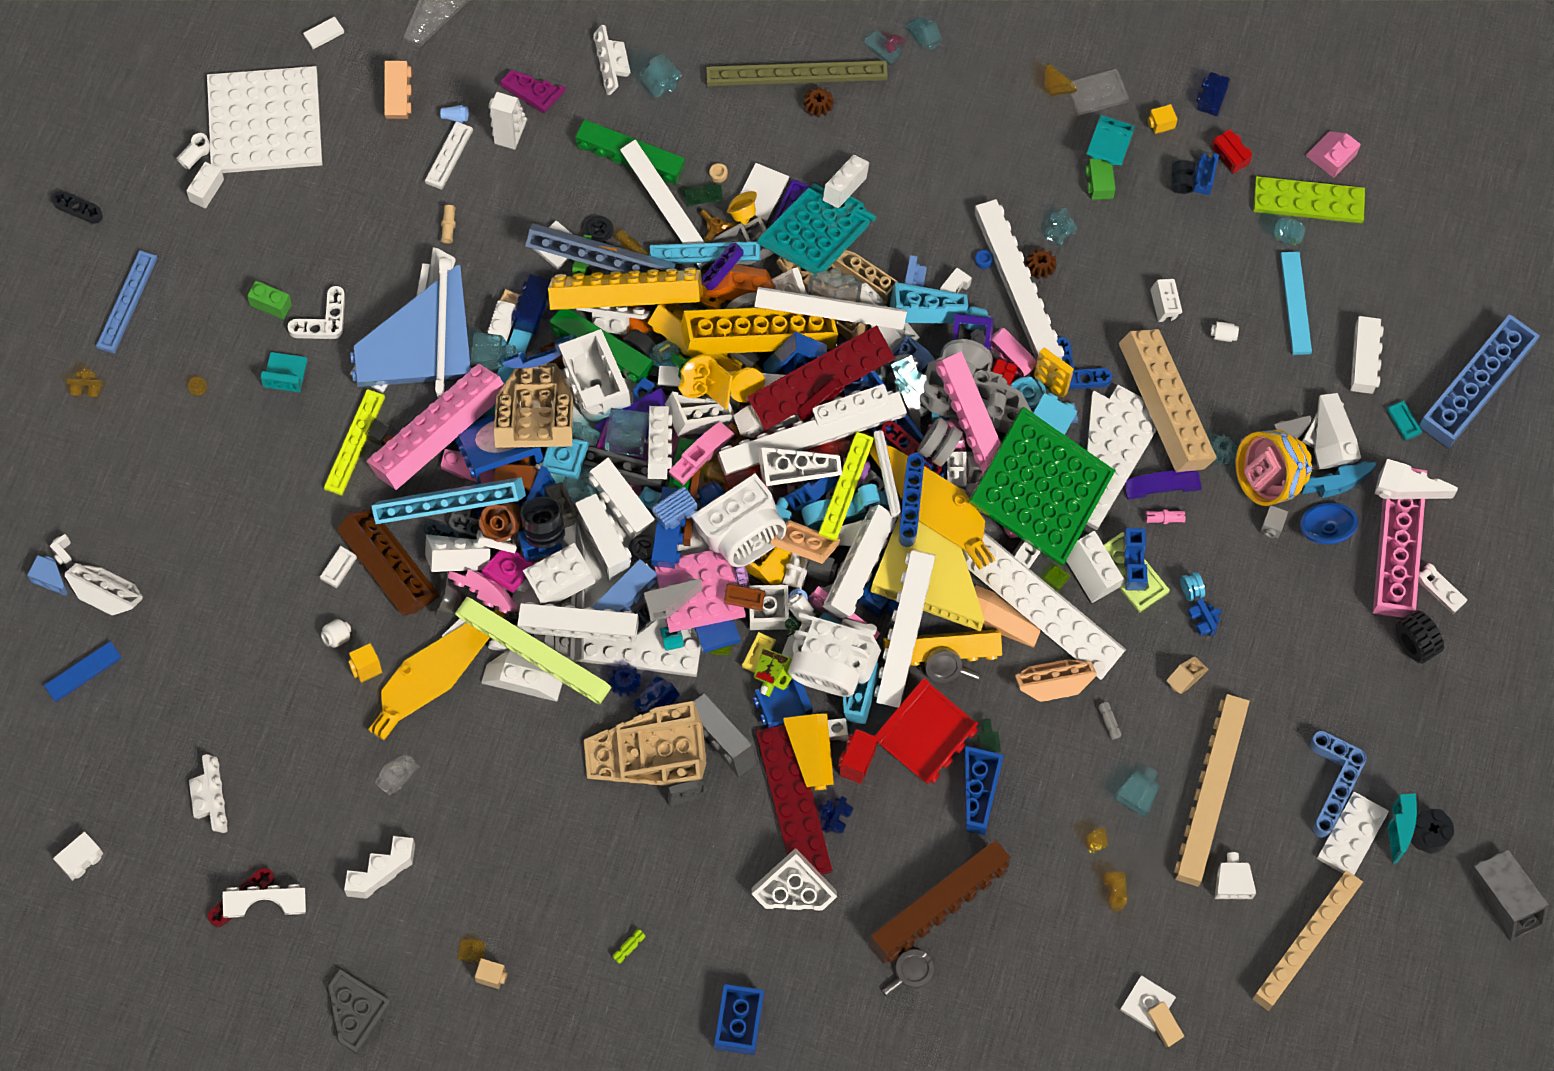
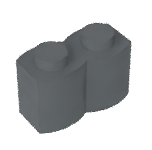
(822, 572)

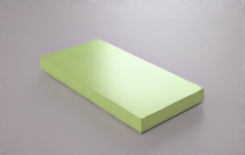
(1155, 587)

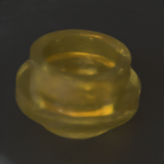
(197, 386)

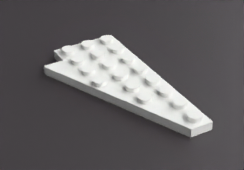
(1117, 436)

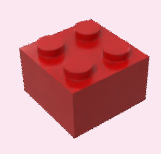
(858, 756)

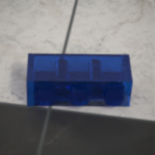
(531, 304)

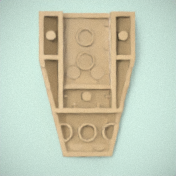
(651, 748)

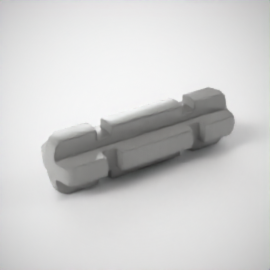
(1110, 721)

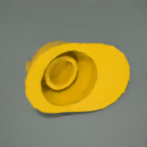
(743, 207)

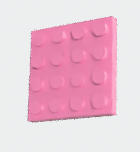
(708, 604)

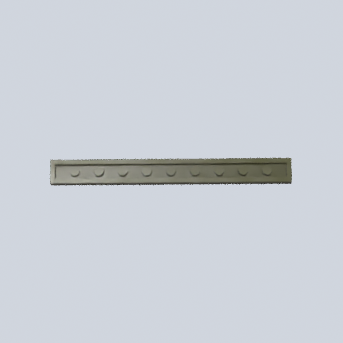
(796, 73)

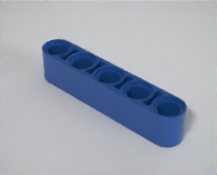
(911, 491)

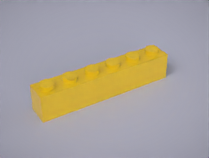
(966, 644)

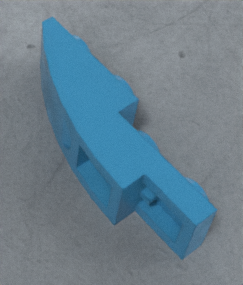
(1345, 478)

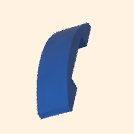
(520, 361)

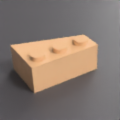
(397, 89)

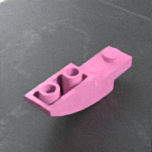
(700, 451)
(487, 590)

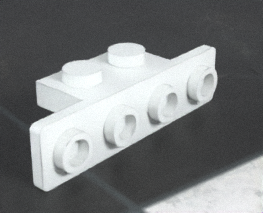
(612, 59)
(615, 318)
(851, 404)
(208, 796)

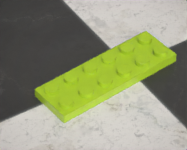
(1309, 199)

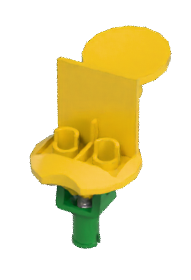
(704, 376)

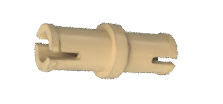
(448, 224)

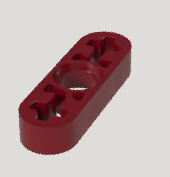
(824, 396)

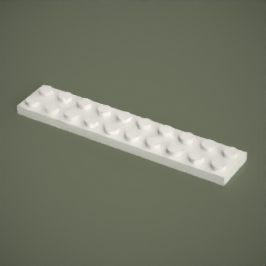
(1047, 608)

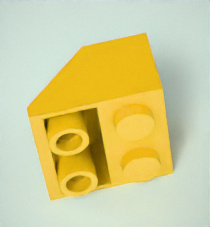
(771, 566)

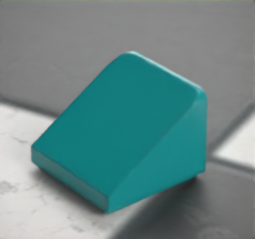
(671, 640)

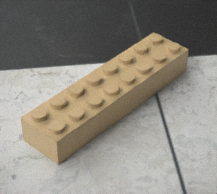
(1167, 400)

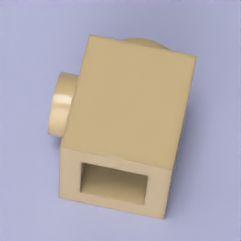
(490, 974)

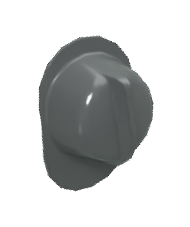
(449, 598)

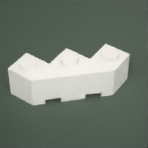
(750, 427)
(381, 869)

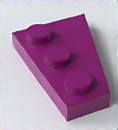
(534, 92)

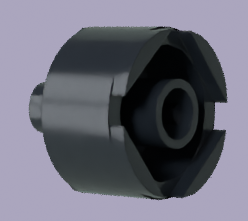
(1441, 831)

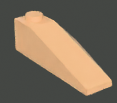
(1005, 618)

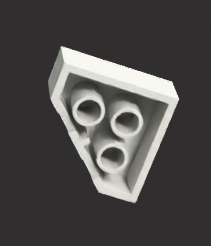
(794, 886)

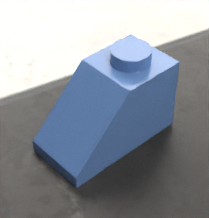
(47, 575)

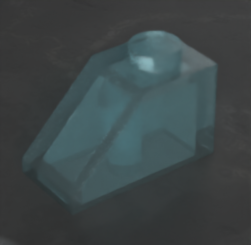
(925, 32)

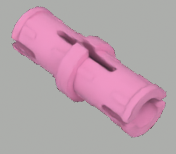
(1165, 516)

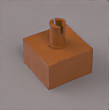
(522, 470)

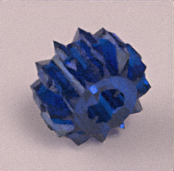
(624, 687)

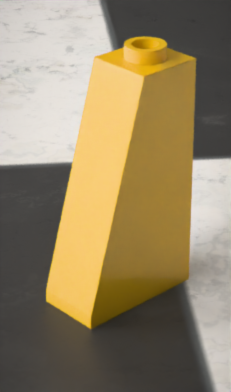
(812, 748)

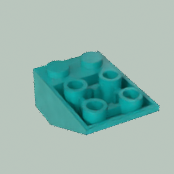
(1110, 140)

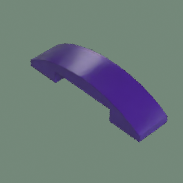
(1162, 482)

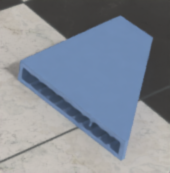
(407, 342)

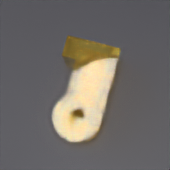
(1118, 890)

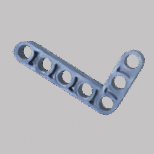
(1341, 783)

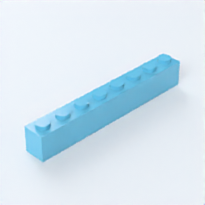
(448, 500)

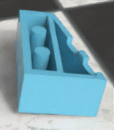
(858, 705)

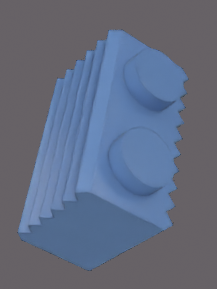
(675, 508)

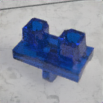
(833, 811)

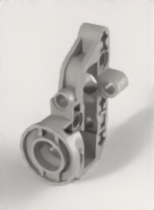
(988, 383)

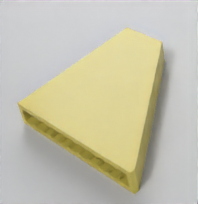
(950, 585)

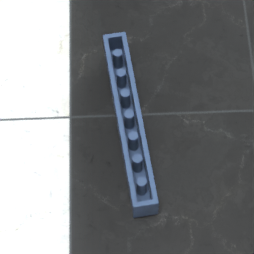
(592, 251)

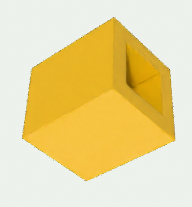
(1162, 119)

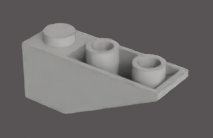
(667, 600)

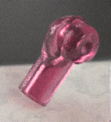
(890, 44)

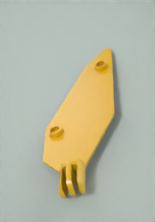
(943, 508)
(427, 675)

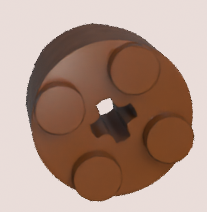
(501, 521)

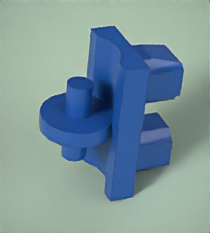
(1208, 616)

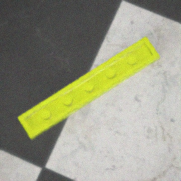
(354, 442)
(846, 486)

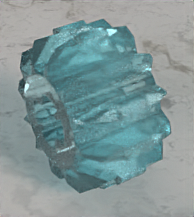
(1289, 231)
(1226, 444)

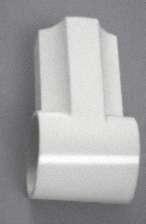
(193, 152)

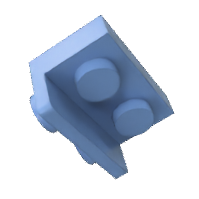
(915, 273)

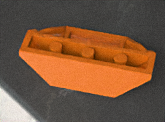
(741, 281)

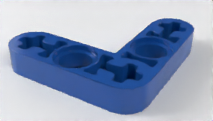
(1075, 382)

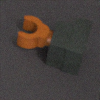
(378, 433)

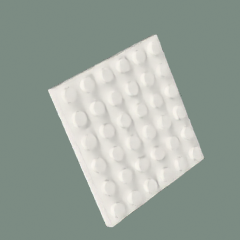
(264, 119)

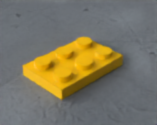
(1053, 372)

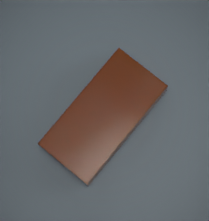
(744, 597)

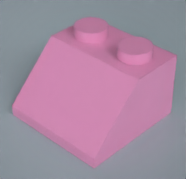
(1334, 152)

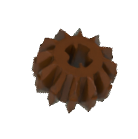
(818, 101)
(1041, 263)

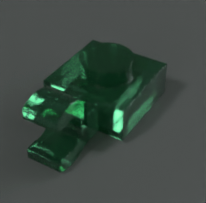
(989, 740)

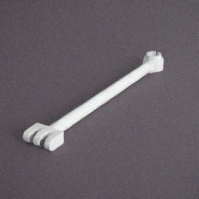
(444, 265)

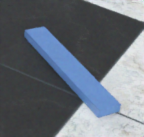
(126, 302)

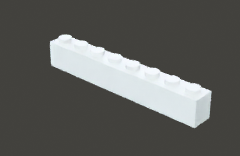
(906, 627)

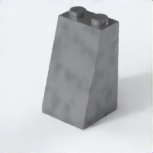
(1511, 895)

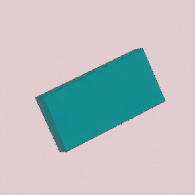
(1404, 420)

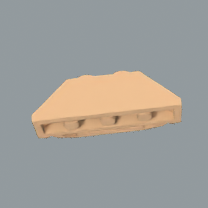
(1056, 679)

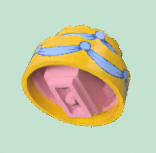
(1272, 466)

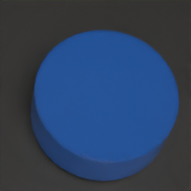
(984, 259)

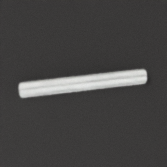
(887, 474)

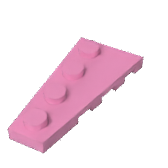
(455, 464)

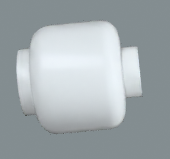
(336, 633)

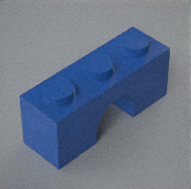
(1134, 565)

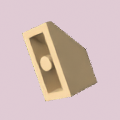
(1187, 675)

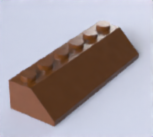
(387, 562)

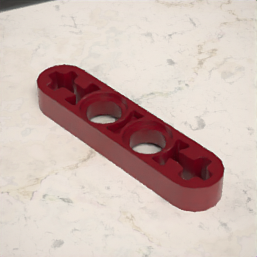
(913, 444)
(249, 882)

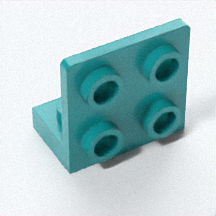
(284, 372)

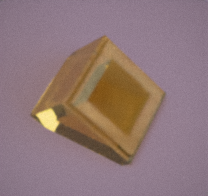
(1096, 840)
(471, 950)

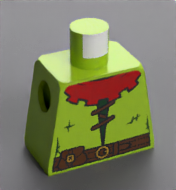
(772, 671)

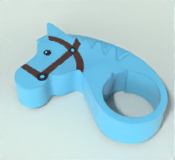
(861, 502)

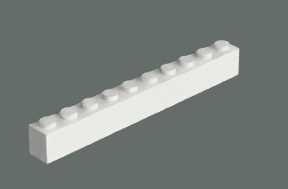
(1017, 279)
(809, 434)

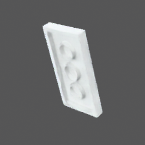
(1352, 834)

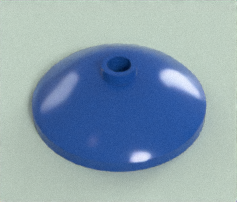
(1329, 523)

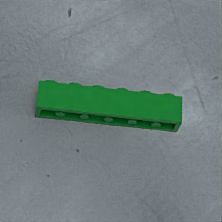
(608, 143)
(629, 361)

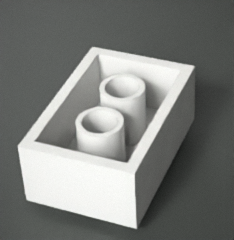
(559, 575)

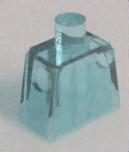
(490, 350)
(1139, 792)

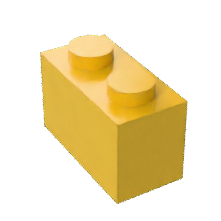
(364, 663)

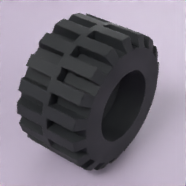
(1419, 637)

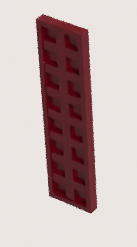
(844, 363)
(792, 799)

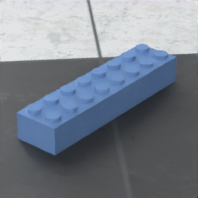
(1479, 381)

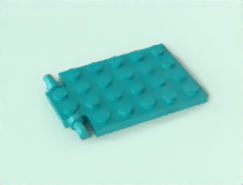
(816, 232)

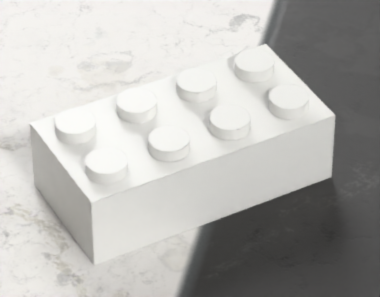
(603, 537)

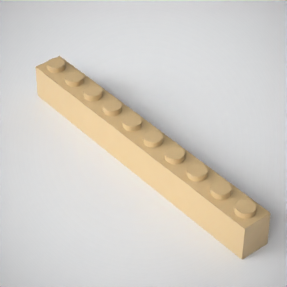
(1212, 790)

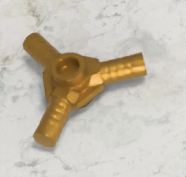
(715, 225)

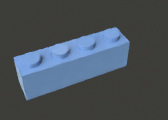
(628, 589)

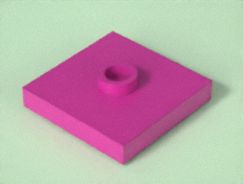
(507, 569)

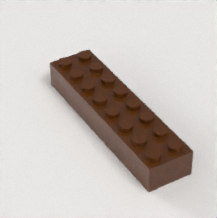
(939, 902)

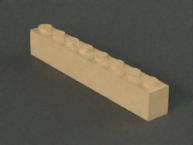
(1307, 940)

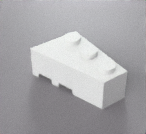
(696, 414)

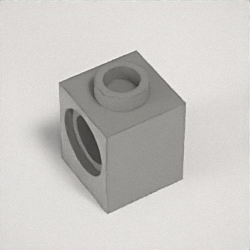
(1274, 522)

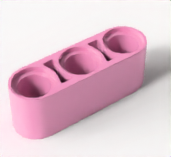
(1013, 352)

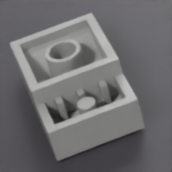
(745, 233)

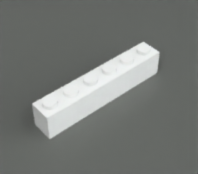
(860, 562)
(578, 623)

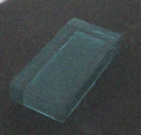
(876, 43)

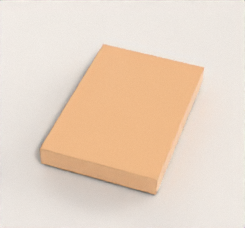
(805, 542)

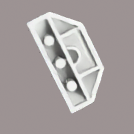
(103, 589)
(519, 675)

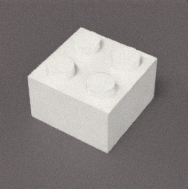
(774, 608)

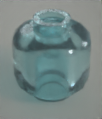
(662, 353)

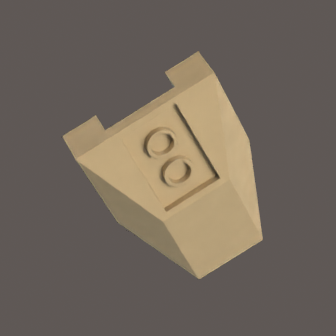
(864, 271)
(534, 409)

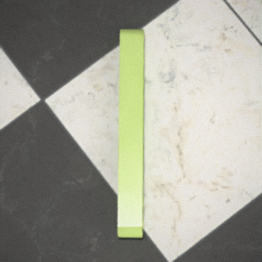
(533, 650)

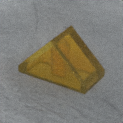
(1056, 82)

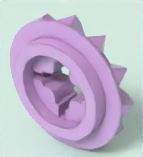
(742, 576)

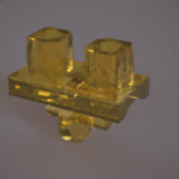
(94, 386)

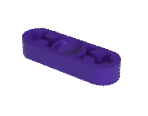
(727, 260)

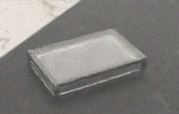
(1098, 92)

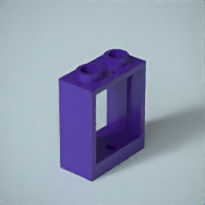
(961, 318)

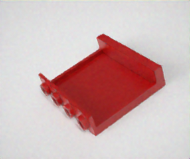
(926, 732)

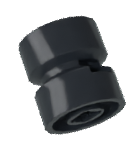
(1183, 177)

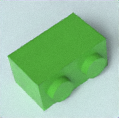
(1101, 179)
(269, 300)

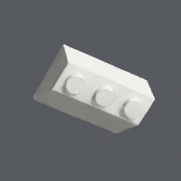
(1094, 567)

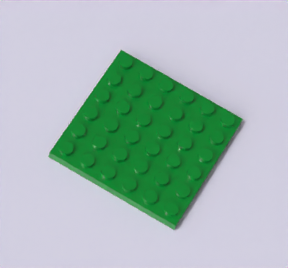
(1042, 486)

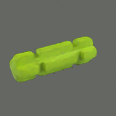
(628, 946)

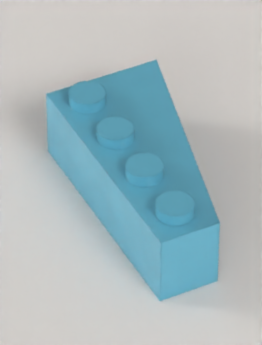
(927, 304)

